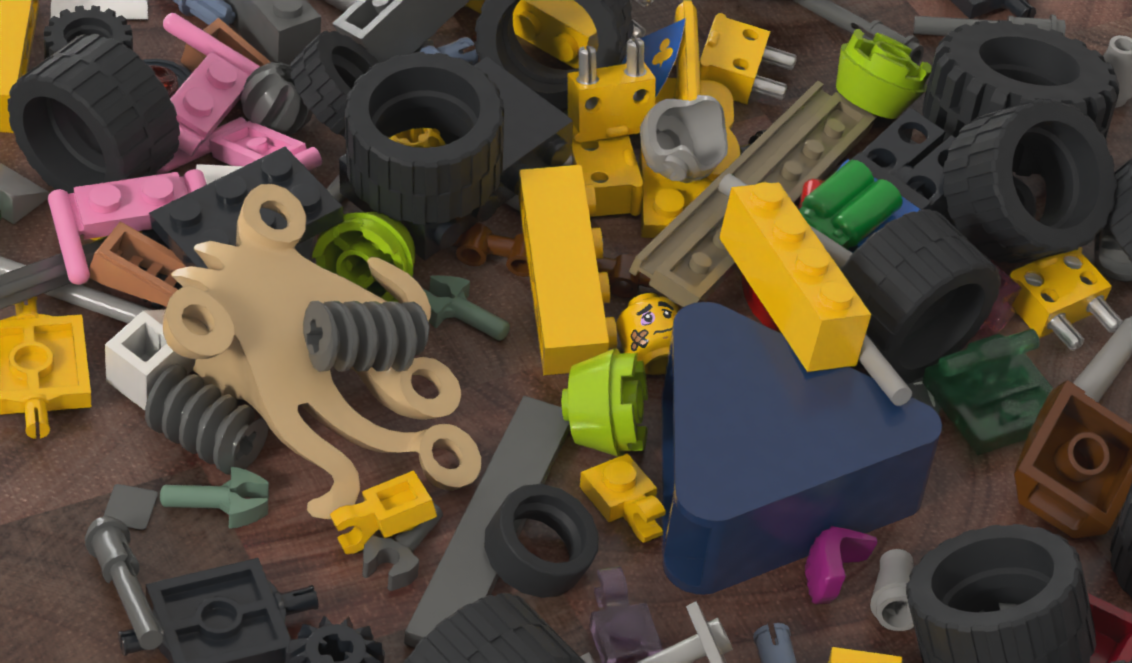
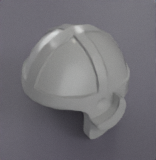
(684, 138)

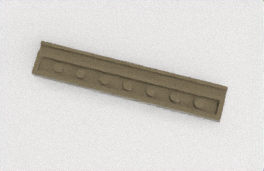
(801, 145)

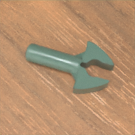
(453, 303)
(226, 497)

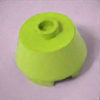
(880, 75)
(361, 236)
(607, 403)

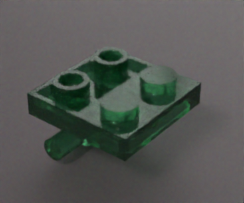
(990, 389)

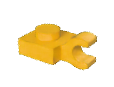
(625, 491)
(387, 507)

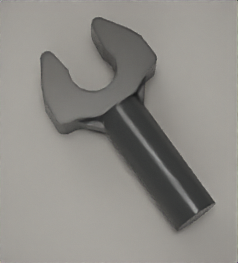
(398, 552)

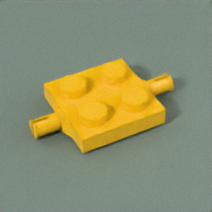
(42, 365)

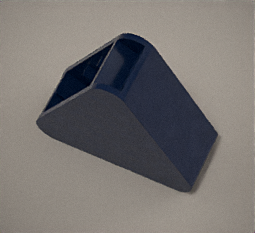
(774, 452)

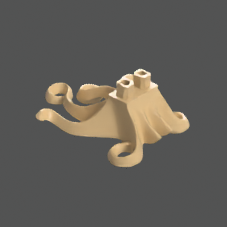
(249, 342)

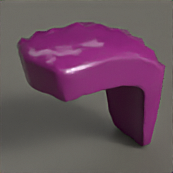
(826, 560)

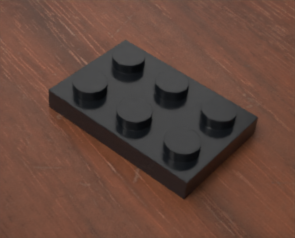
(215, 208)

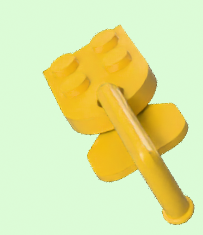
(661, 196)

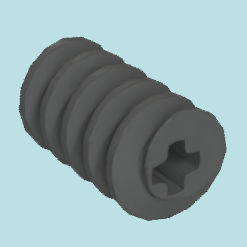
(364, 335)
(204, 420)

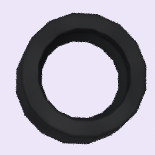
(522, 568)

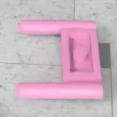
(212, 86)
(243, 143)
(100, 207)

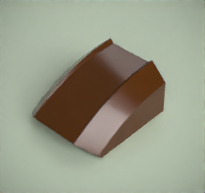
(1075, 463)

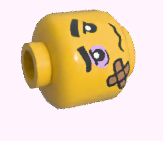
(647, 330)

